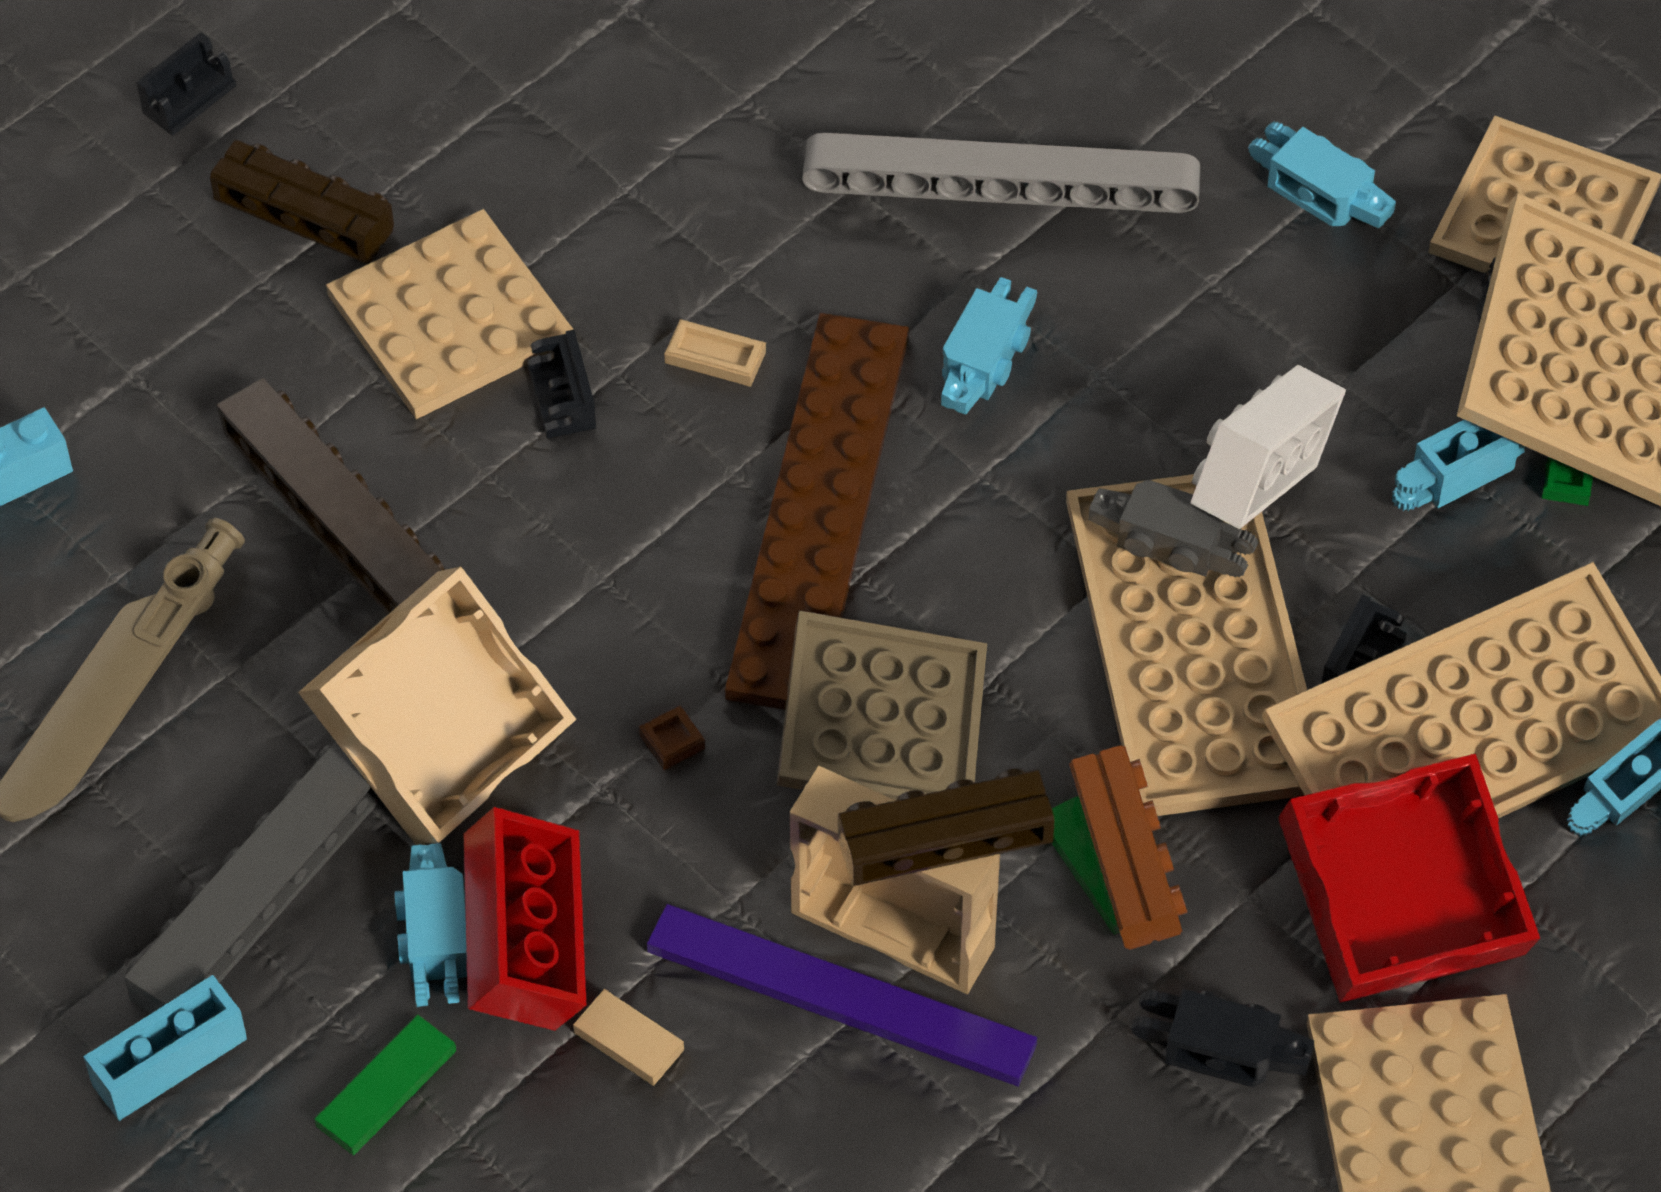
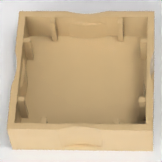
(437, 706)
(925, 919)

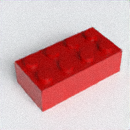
(524, 919)

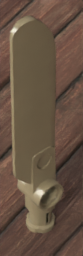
(114, 678)

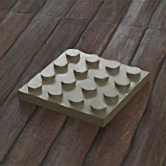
(881, 706)

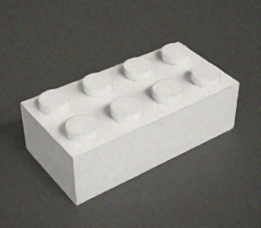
(1266, 446)

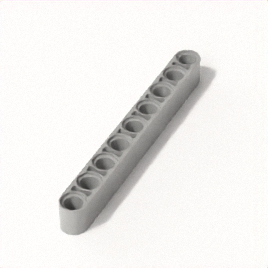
(1001, 172)

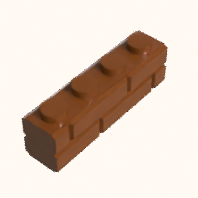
(1126, 846)

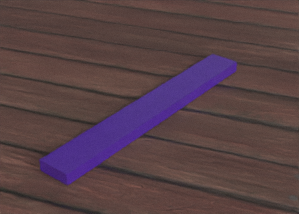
(842, 995)

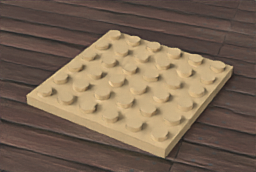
(1572, 348)

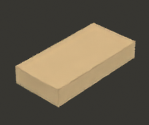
(715, 352)
(628, 1037)

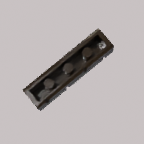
(302, 200)
(945, 826)

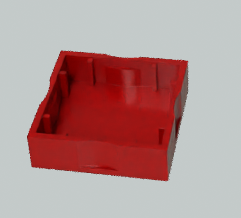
(1407, 878)

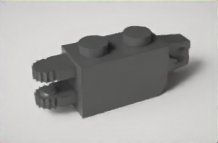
(1168, 528)

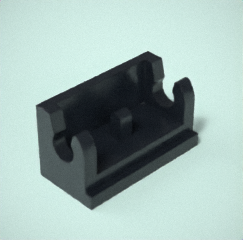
(185, 84)
(561, 385)
(1365, 638)

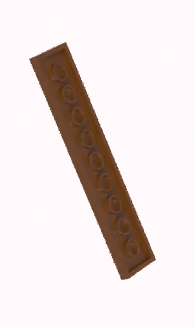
(818, 498)

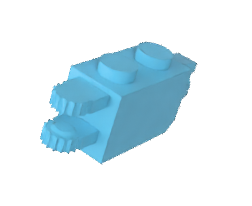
(1321, 177)
(983, 345)
(1453, 465)
(1620, 784)
(434, 922)

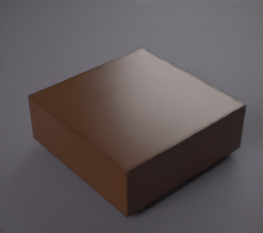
(672, 737)

